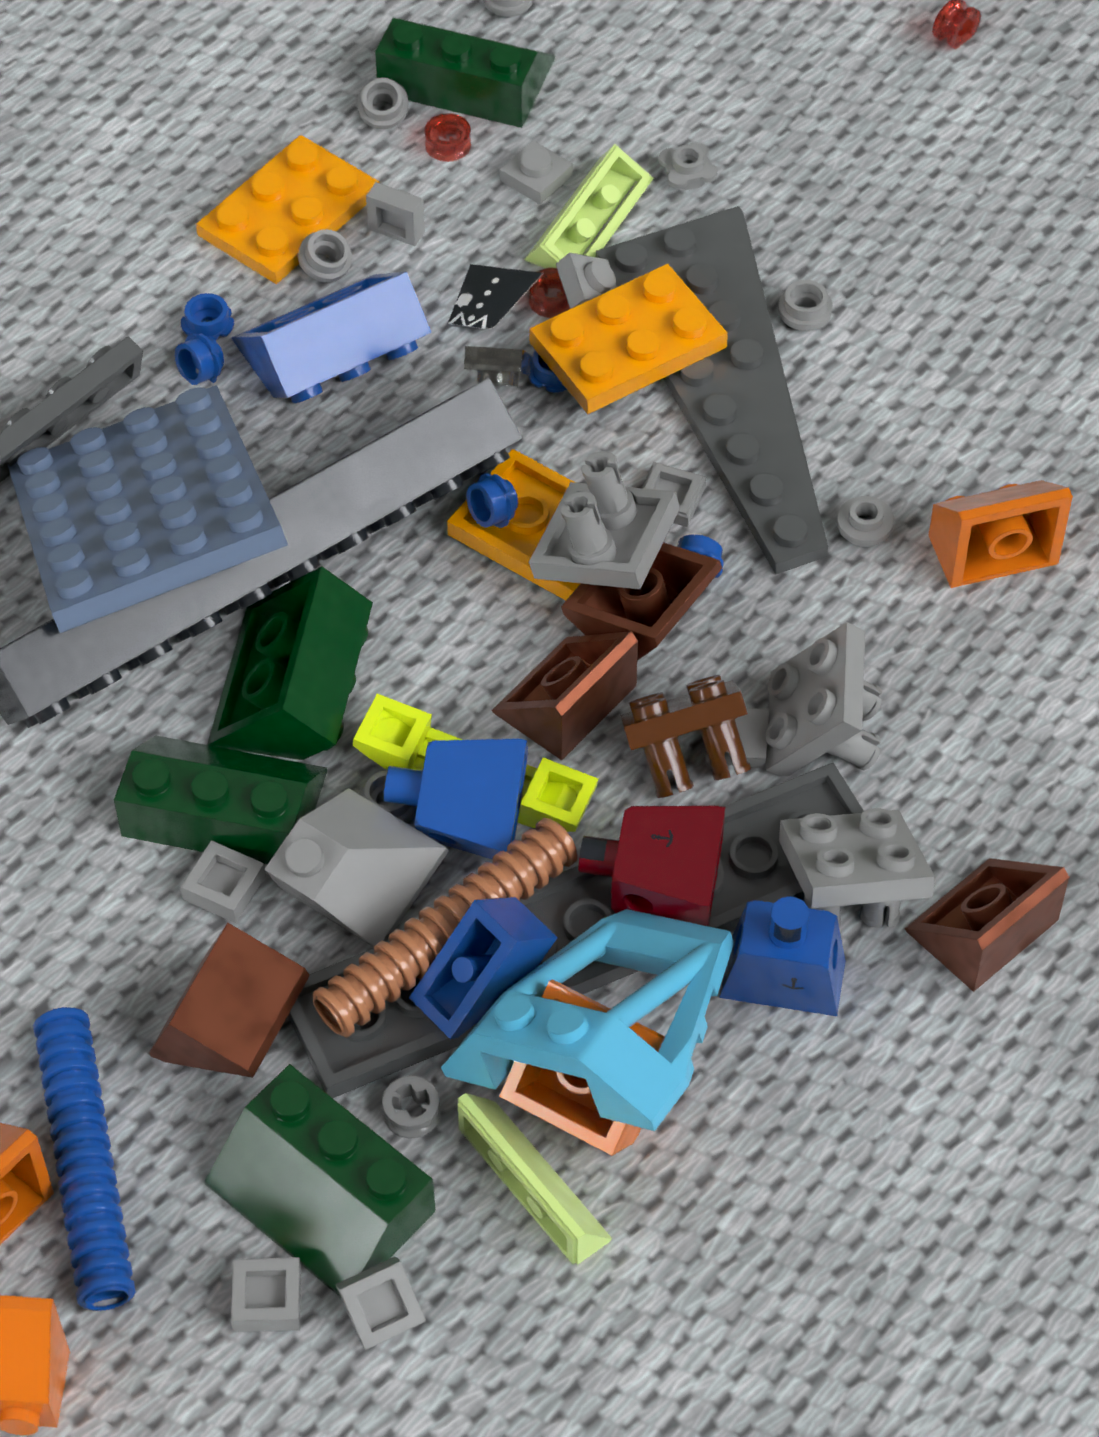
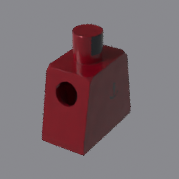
(662, 861)

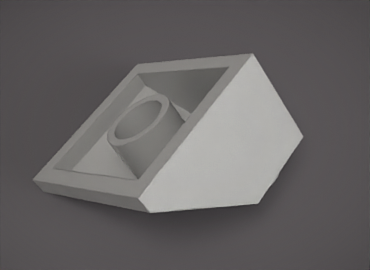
(356, 865)

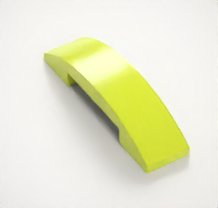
(399, 738)

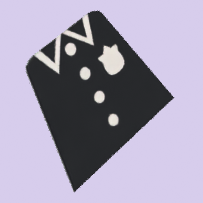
(489, 295)

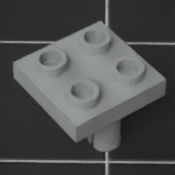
(604, 529)
(821, 704)
(857, 861)

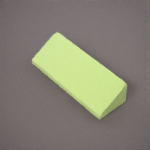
(591, 208)
(530, 1178)

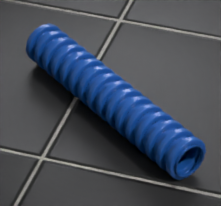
(83, 1158)

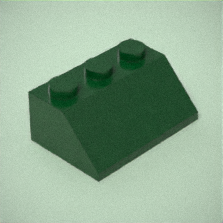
(462, 71)
(293, 669)
(202, 793)
(320, 1180)

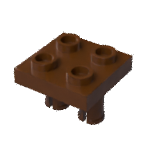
(708, 708)

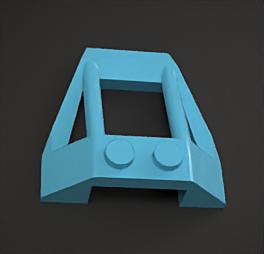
(621, 1069)

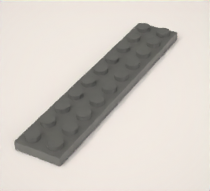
(749, 870)

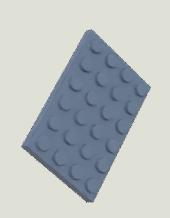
(142, 507)

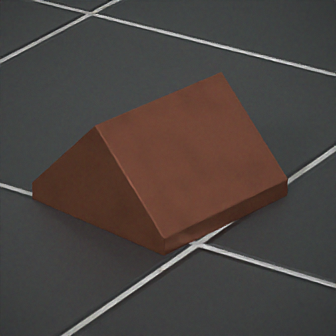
(649, 612)
(572, 690)
(991, 917)
(231, 1006)

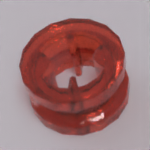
(956, 23)
(447, 124)
(544, 305)

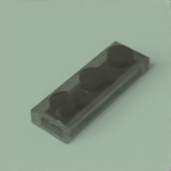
(498, 364)

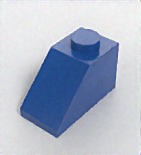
(481, 959)

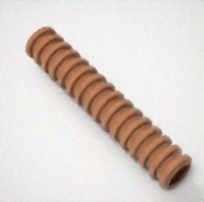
(412, 951)

